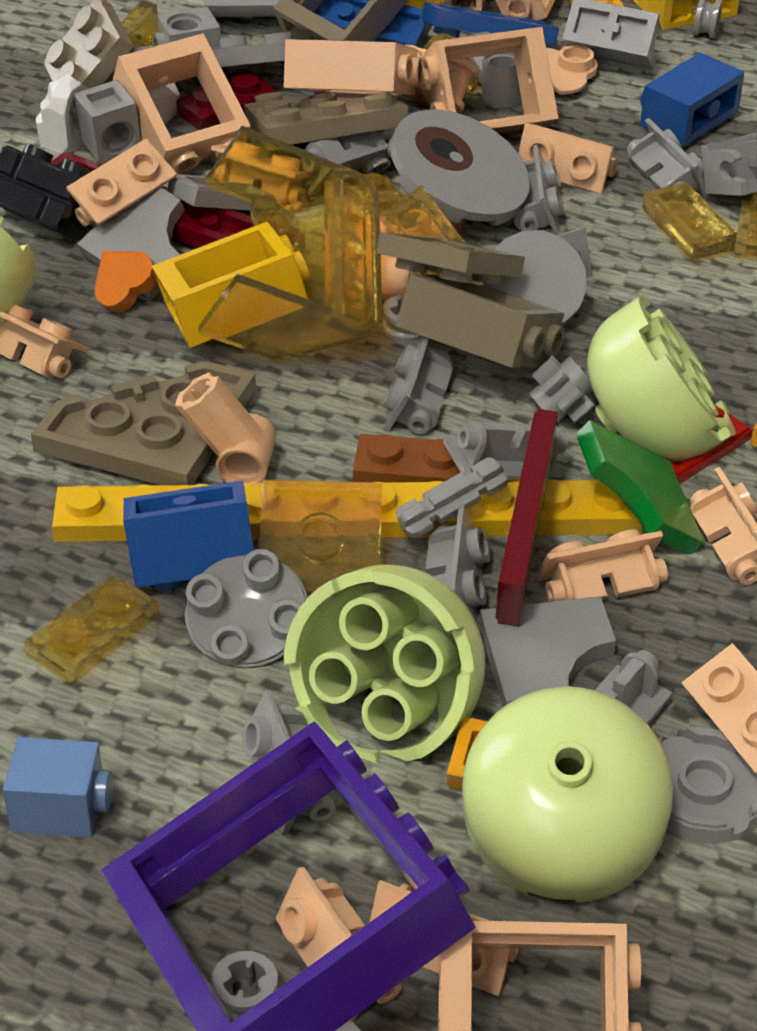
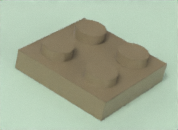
(90, 46)
(449, 258)

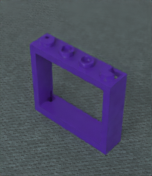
(243, 815)

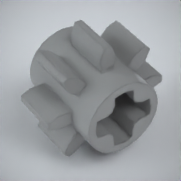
(563, 388)

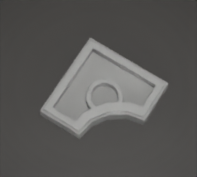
(140, 227)
(547, 646)

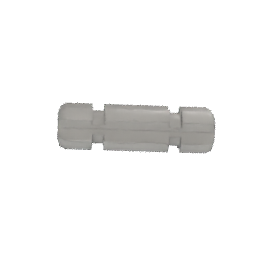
(443, 500)

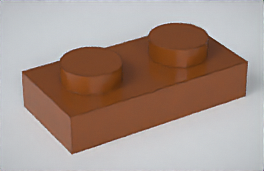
(401, 460)

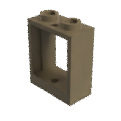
(304, 24)
(481, 320)

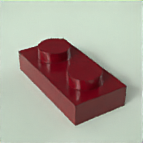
(198, 110)

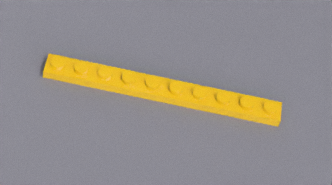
(568, 509)

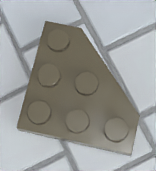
(322, 115)
(137, 427)

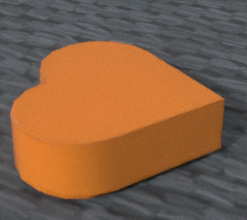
(123, 278)

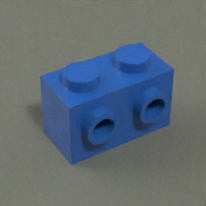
(693, 97)
(185, 532)

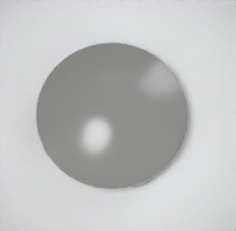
(243, 609)

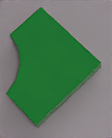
(643, 483)

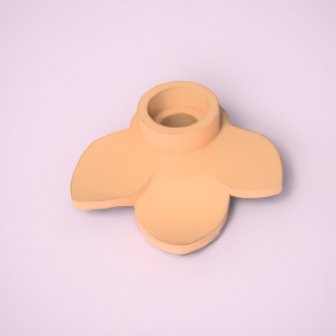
(571, 68)

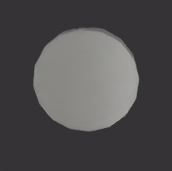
(550, 274)
(702, 803)

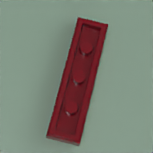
(526, 518)

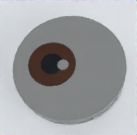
(460, 166)

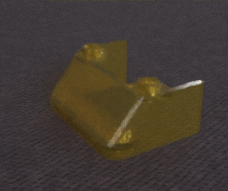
(333, 223)

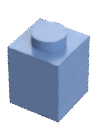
(56, 787)

